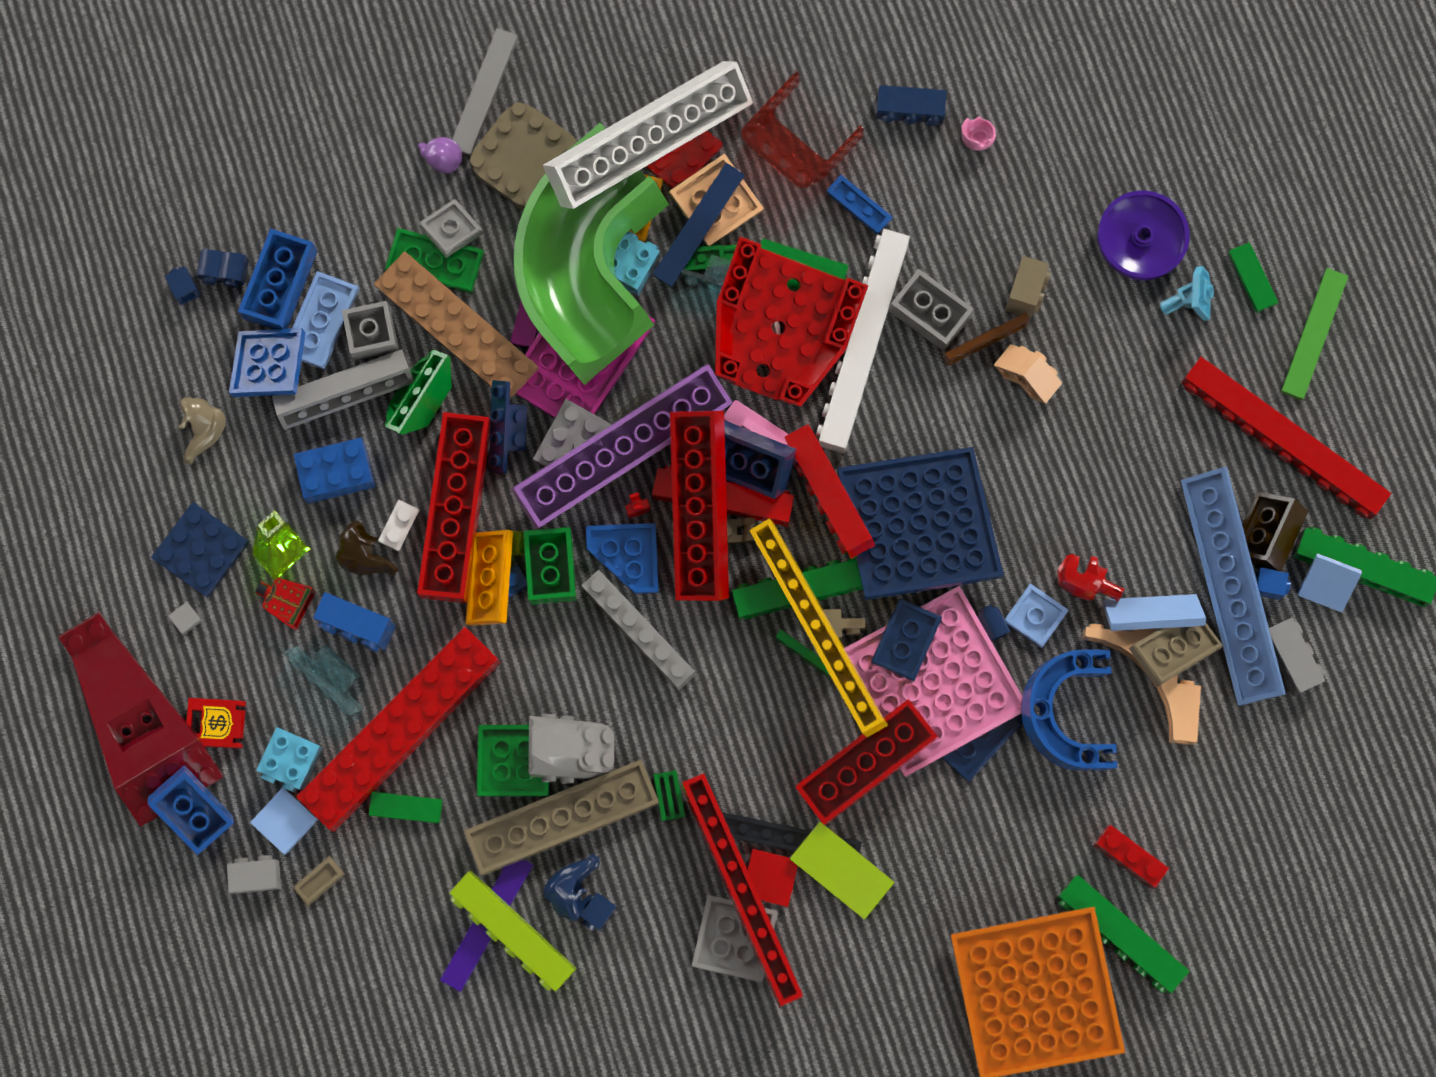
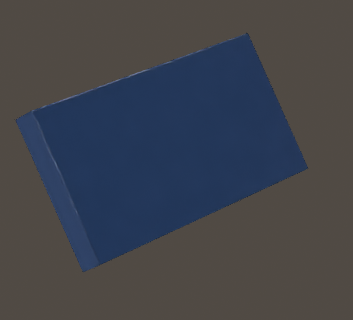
(974, 755)

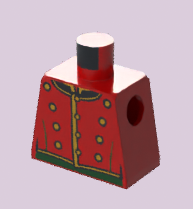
(286, 600)

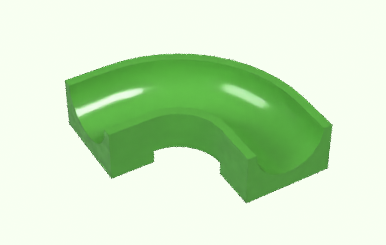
(569, 270)

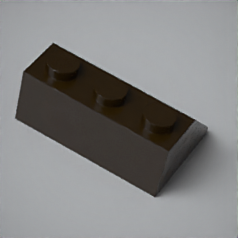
(1272, 529)

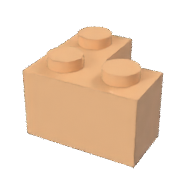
(1029, 371)

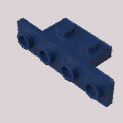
(506, 427)

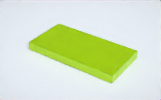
(842, 870)

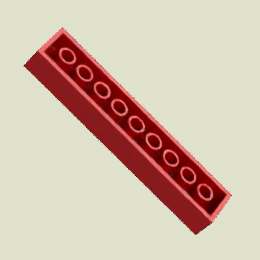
(398, 729)

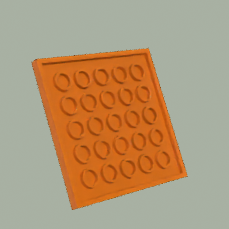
(1037, 993)

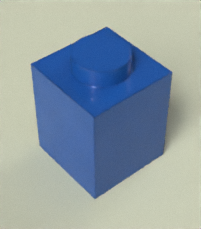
(1272, 583)

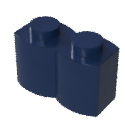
(222, 268)

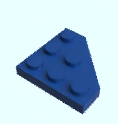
(628, 553)

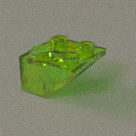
(277, 545)

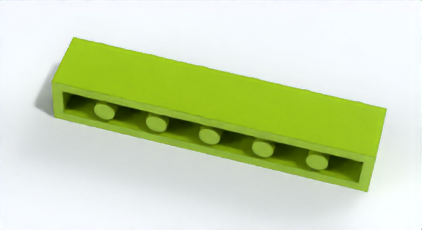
(512, 930)

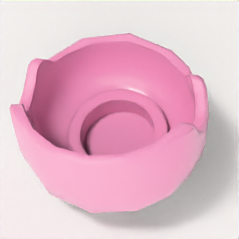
(978, 133)

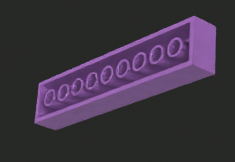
(616, 448)

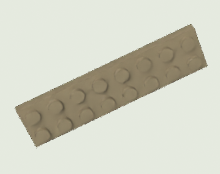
(561, 817)

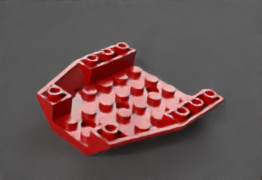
(814, 319)

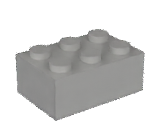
(931, 310)

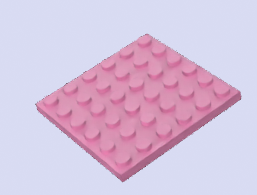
(959, 686)

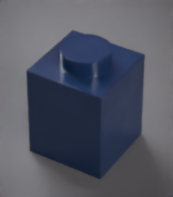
(182, 285)
(598, 912)

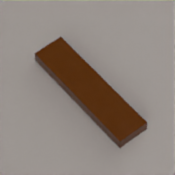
(986, 339)

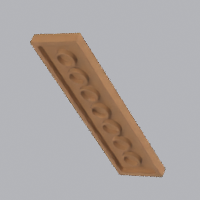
(454, 324)

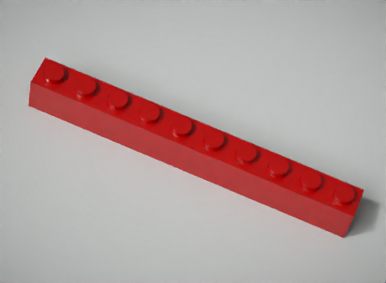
(1286, 439)
(741, 890)

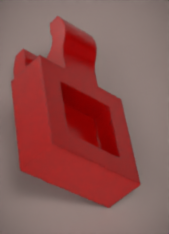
(637, 506)

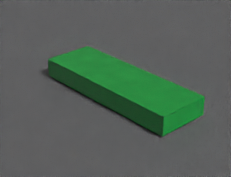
(1253, 277)
(802, 652)
(405, 807)

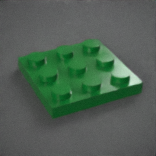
(505, 763)

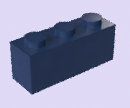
(911, 105)

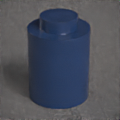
(993, 622)

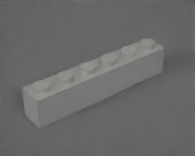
(343, 389)
(638, 630)

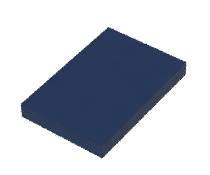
(906, 640)

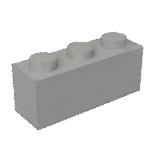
(1295, 657)

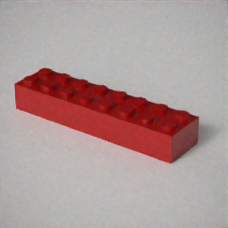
(699, 505)
(454, 508)

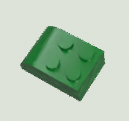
(550, 566)

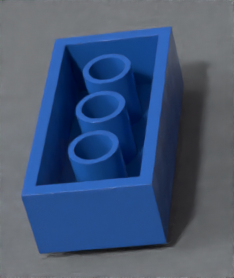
(277, 280)

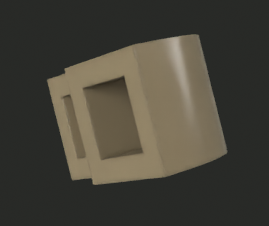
(851, 626)

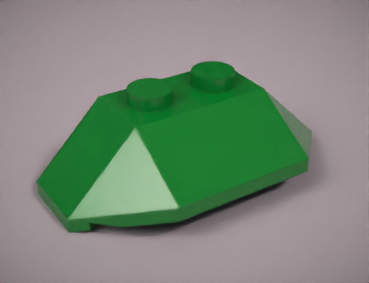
(418, 402)

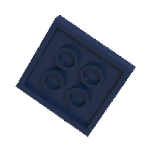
(200, 549)

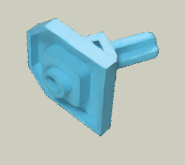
(1193, 295)

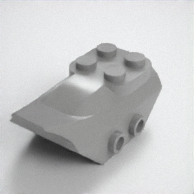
(569, 749)

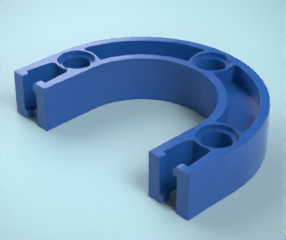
(1043, 729)

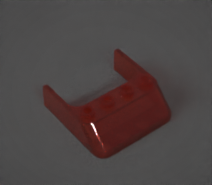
(785, 149)

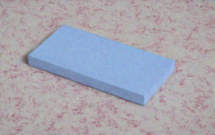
(323, 317)
(1154, 612)

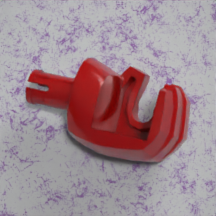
(1086, 584)

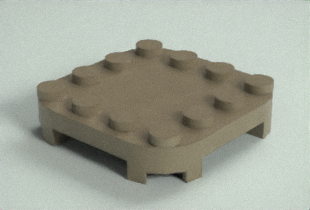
(516, 149)

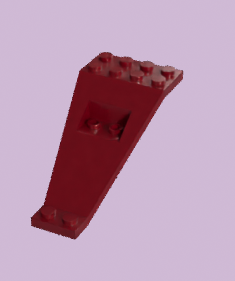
(120, 697)

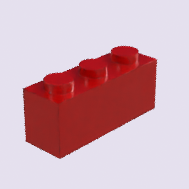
(1130, 856)

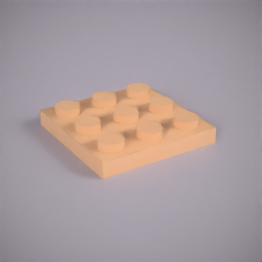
(737, 211)

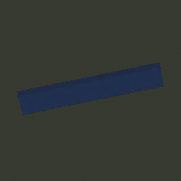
(698, 225)

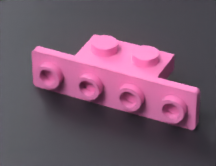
(748, 419)

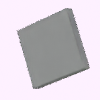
(450, 228)

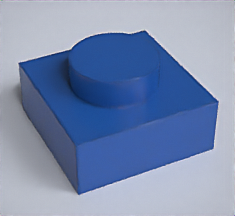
(517, 581)

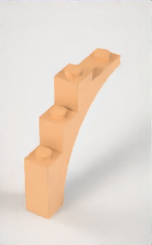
(1180, 700)

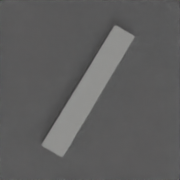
(484, 90)

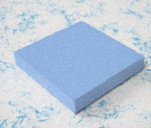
(1329, 582)
(1035, 616)
(284, 821)

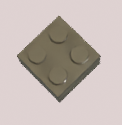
(1028, 286)

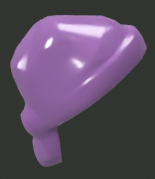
(442, 154)

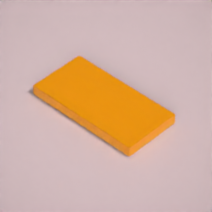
(489, 578)

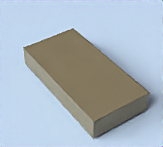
(319, 881)

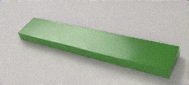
(1314, 334)

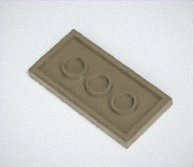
(1174, 650)

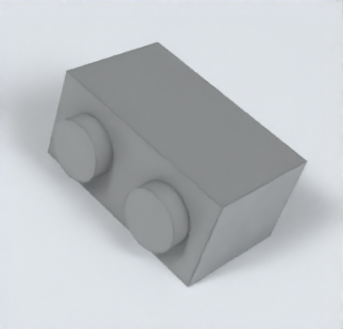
(253, 875)

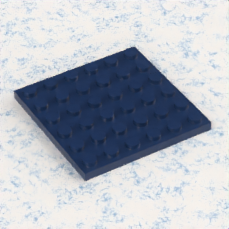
(925, 523)

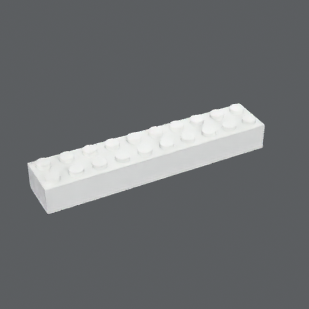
(647, 134)

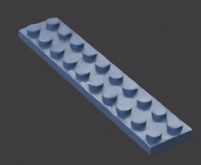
(1233, 587)

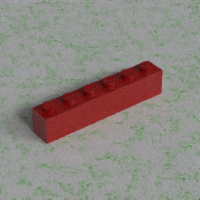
(830, 493)
(740, 500)

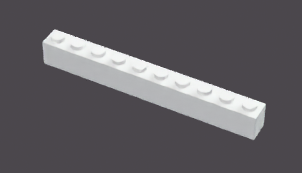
(863, 341)

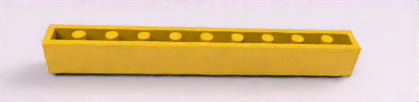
(818, 628)

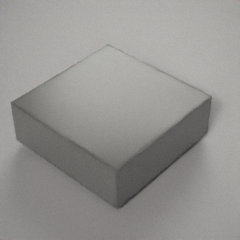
(185, 618)

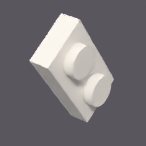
(398, 525)

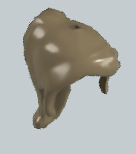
(205, 423)

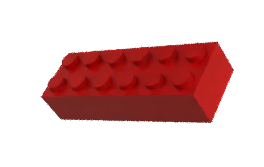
(866, 763)

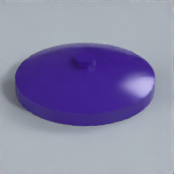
(1143, 235)

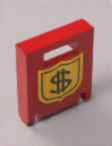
(218, 721)

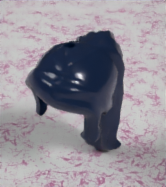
(565, 890)

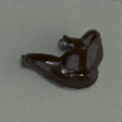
(356, 554)

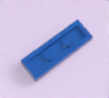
(859, 205)

